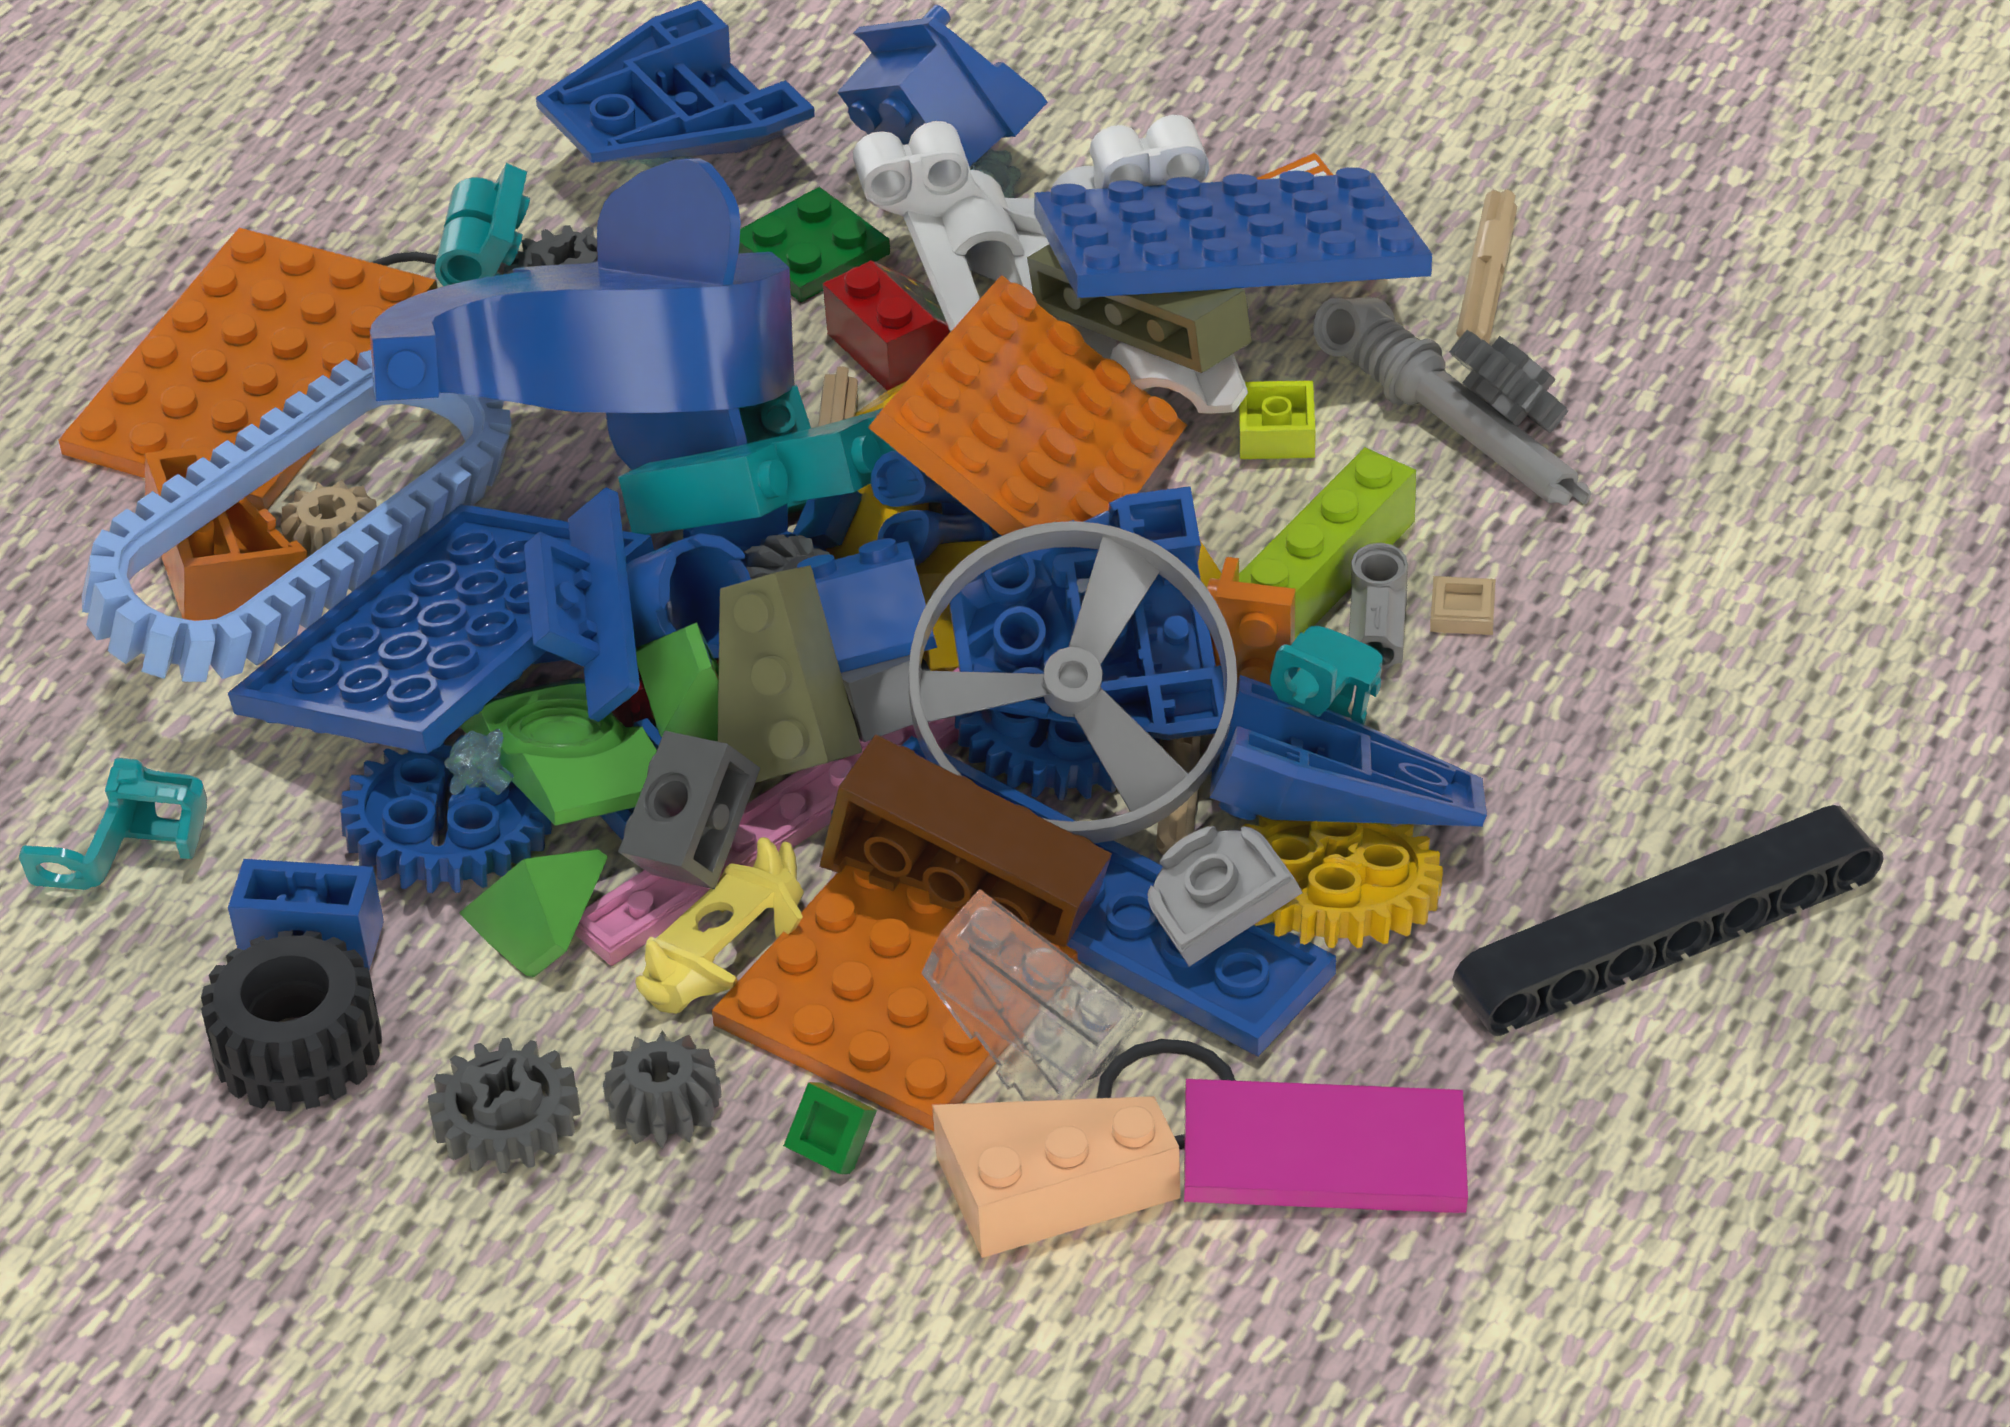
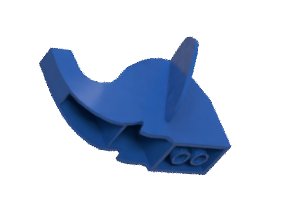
(653, 333)

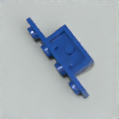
(584, 602)

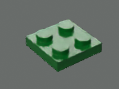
(815, 239)

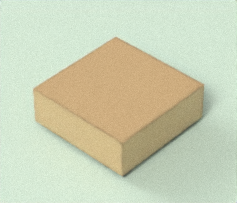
(1462, 605)

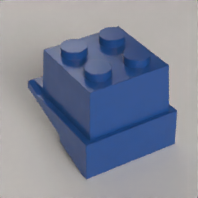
(930, 74)

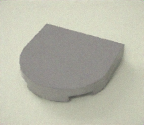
(1218, 888)

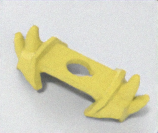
(682, 957)

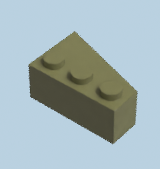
(781, 676)

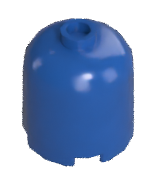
(683, 587)

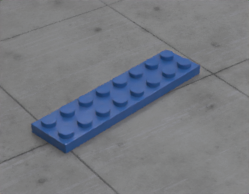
(1237, 991)

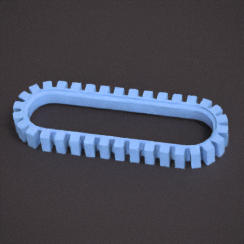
(316, 581)

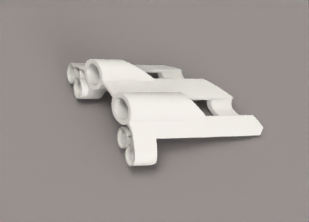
(969, 225)

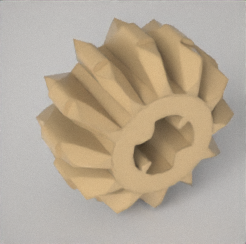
(323, 514)

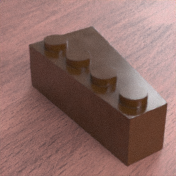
(953, 837)

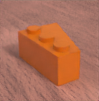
(228, 556)

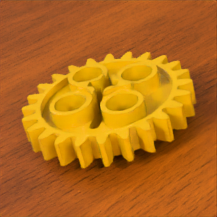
(1353, 879)

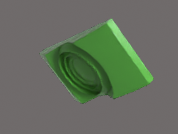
(562, 756)

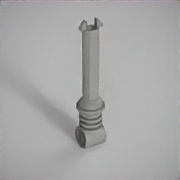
(1416, 374)

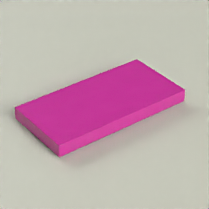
(1325, 1146)

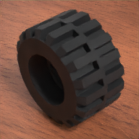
(298, 1056)

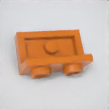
(1257, 619)

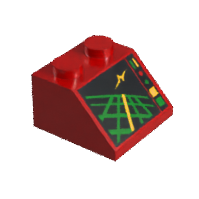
(884, 321)

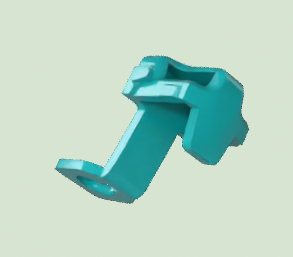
(1323, 671)
(129, 814)

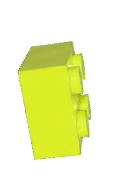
(1277, 420)

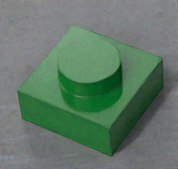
(830, 1128)

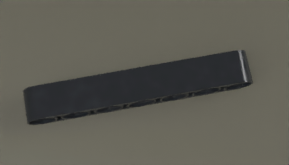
(1666, 917)

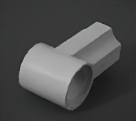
(1379, 600)

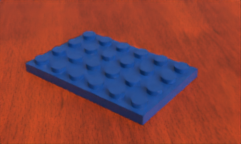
(1229, 233)
(416, 639)

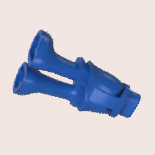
(902, 484)

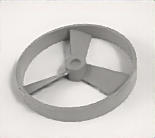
(1072, 678)

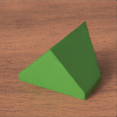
(681, 683)
(536, 907)

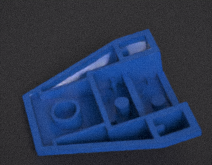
(670, 95)
(1333, 770)

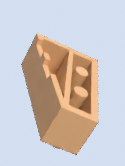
(1053, 1164)

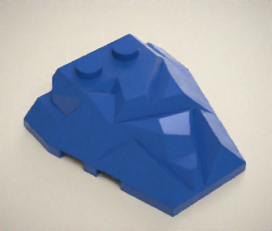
(1160, 662)

